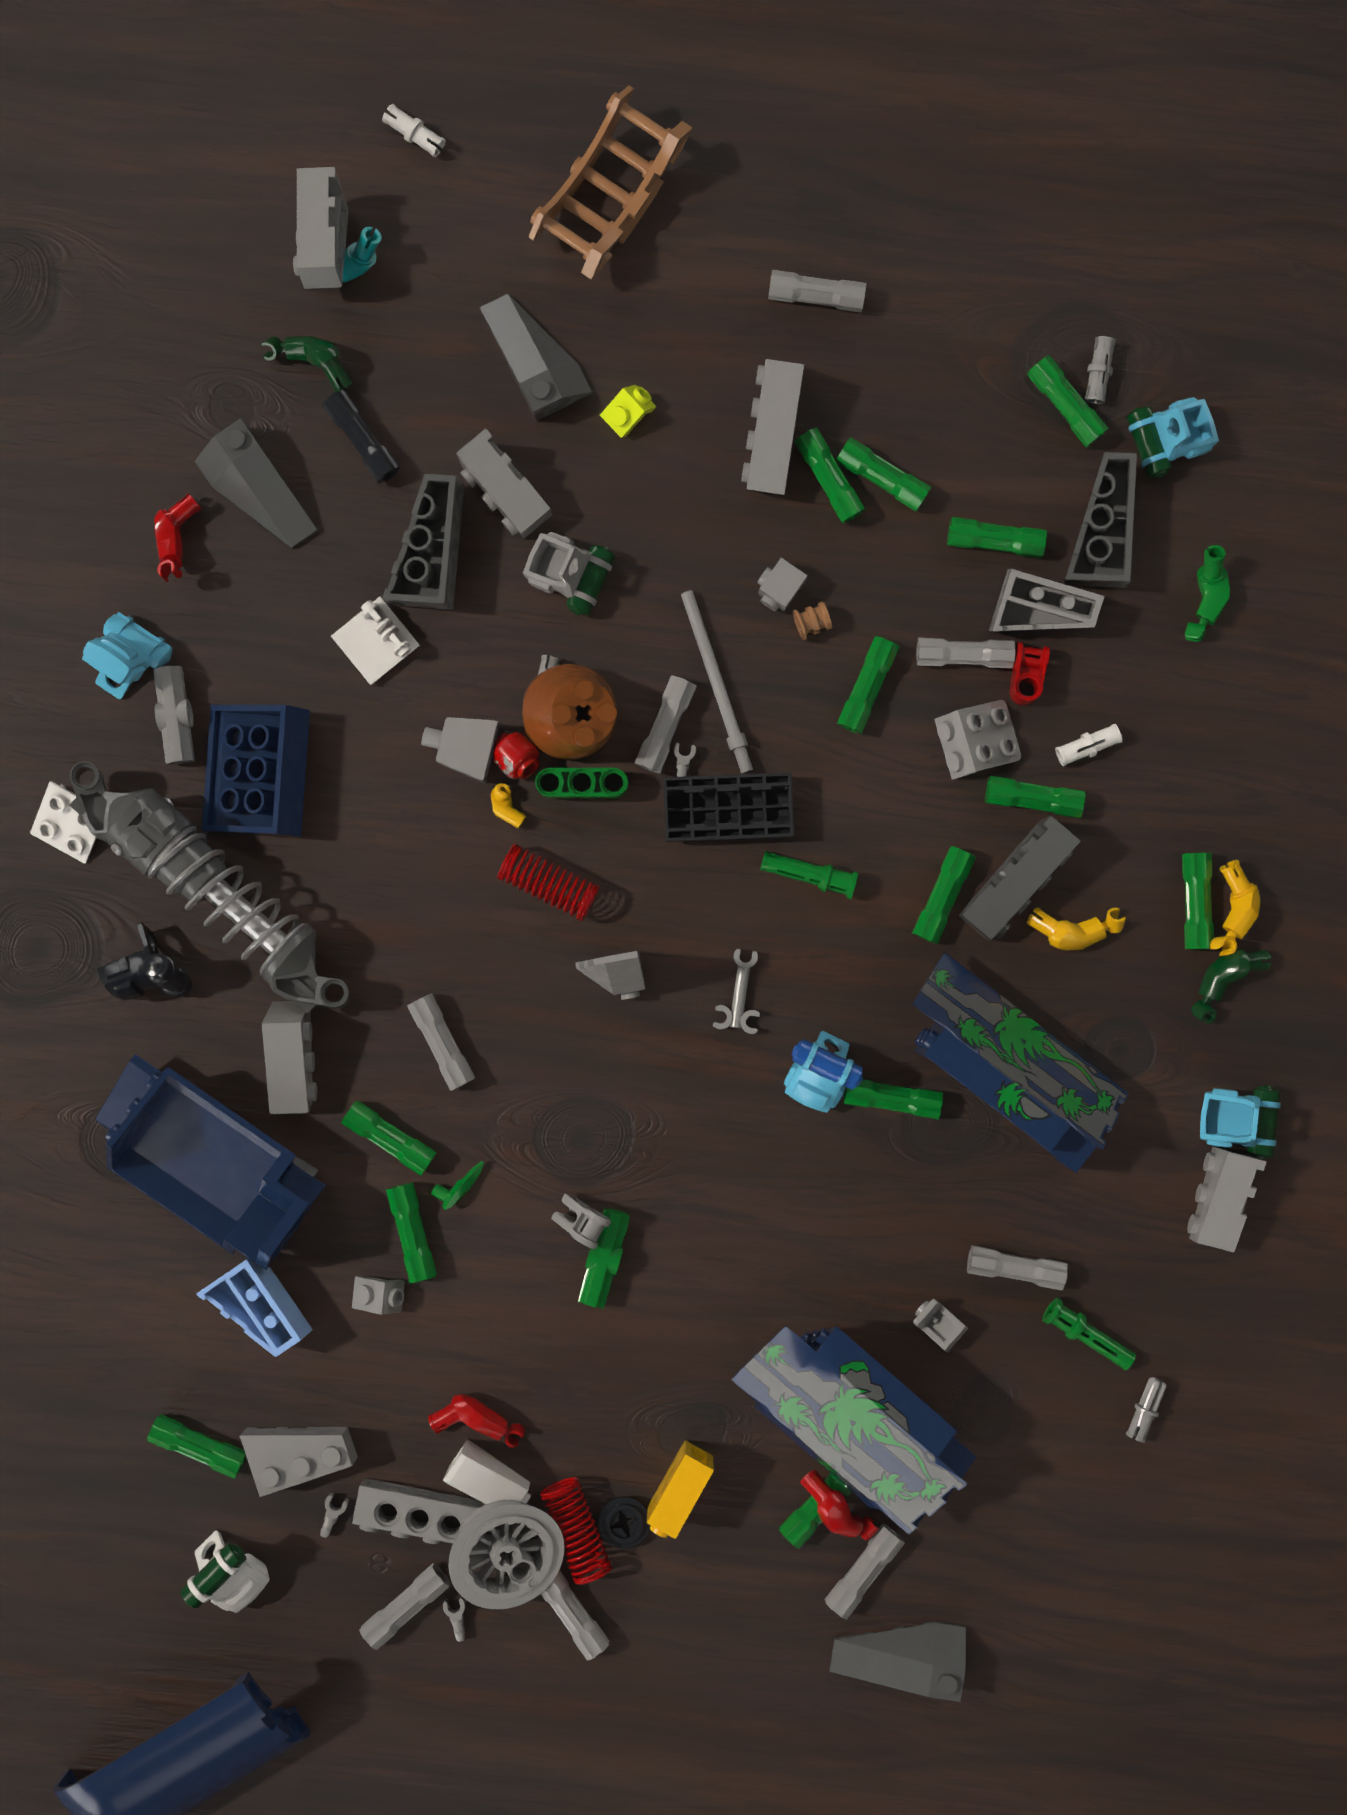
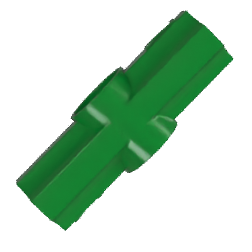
(604, 1260)

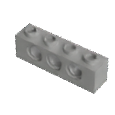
(406, 1500)

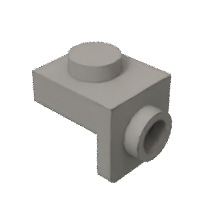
(378, 1295)
(939, 1324)

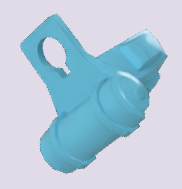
(124, 653)

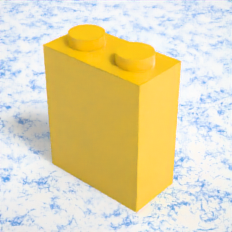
(679, 1490)

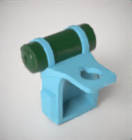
(1170, 434)
(1241, 1120)

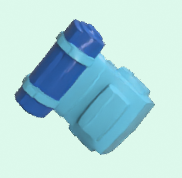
(819, 1075)

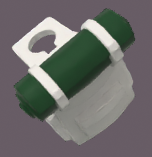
(227, 1579)

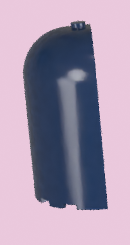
(189, 1757)

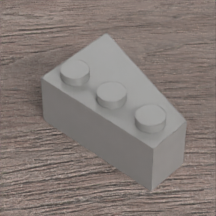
(320, 228)
(502, 485)
(1039, 603)
(289, 1058)
(1223, 1198)
(295, 1455)

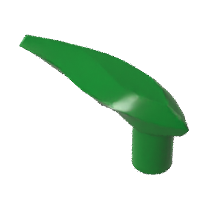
(461, 1187)

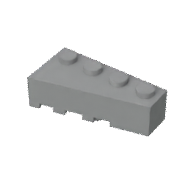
(774, 426)

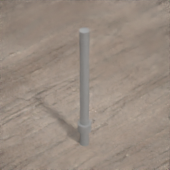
(736, 740)

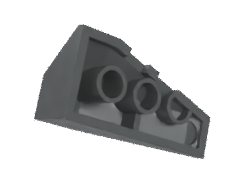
(538, 363)
(248, 478)
(912, 1659)

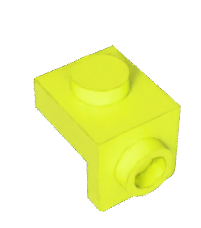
(628, 409)

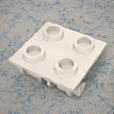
(375, 640)
(62, 825)

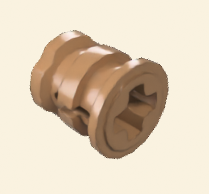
(812, 620)

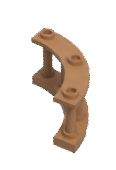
(634, 204)

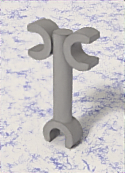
(737, 1016)

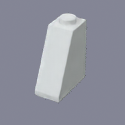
(485, 1476)

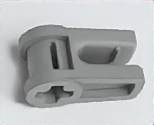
(588, 1222)

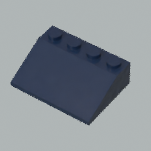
(256, 769)

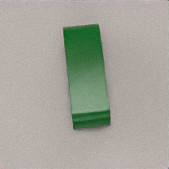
(568, 775)

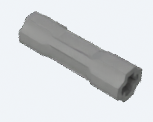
(840, 294)
(987, 653)
(674, 703)
(441, 1042)
(1040, 1271)
(878, 1553)
(387, 1621)
(584, 1630)

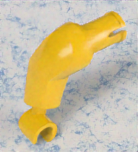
(1244, 905)
(1073, 936)

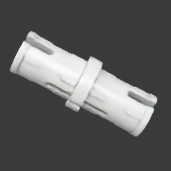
(413, 130)
(1088, 744)

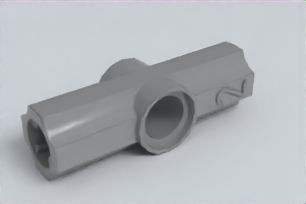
(174, 715)

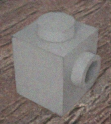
(780, 585)

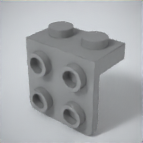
(978, 738)

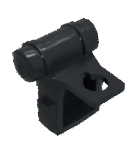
(144, 971)

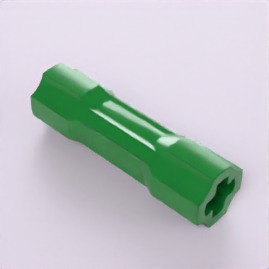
(1082, 419)
(864, 462)
(840, 493)
(1021, 541)
(876, 665)
(1036, 797)
(1197, 878)
(943, 896)
(896, 1098)
(397, 1143)
(417, 1255)
(218, 1455)
(805, 1520)

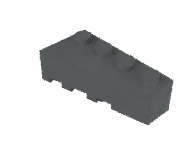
(1106, 535)
(430, 548)
(1019, 877)

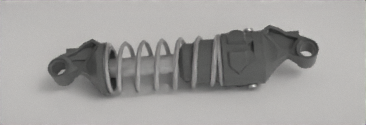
(166, 847)

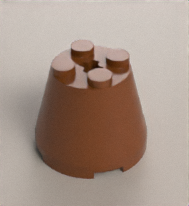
(551, 711)

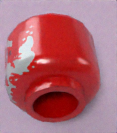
(516, 755)

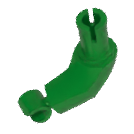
(1215, 592)

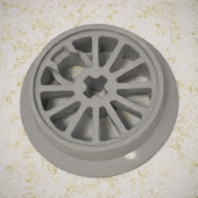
(504, 1551)

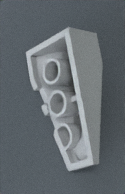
(616, 973)

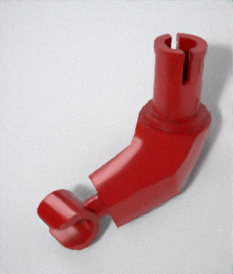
(169, 537)
(478, 1417)
(835, 1511)

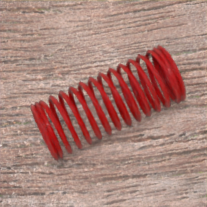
(584, 903)
(557, 1491)

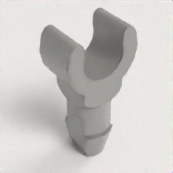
(683, 761)
(331, 1515)
(456, 1618)

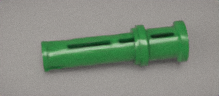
(824, 877)
(1076, 1326)

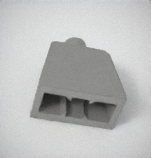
(464, 745)

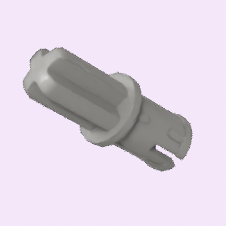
(1146, 1409)

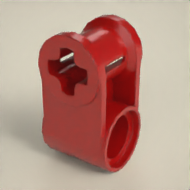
(1028, 667)

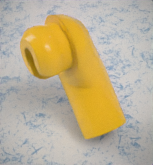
(503, 807)

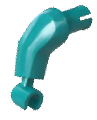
(361, 254)

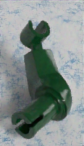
(314, 350)
(1222, 974)

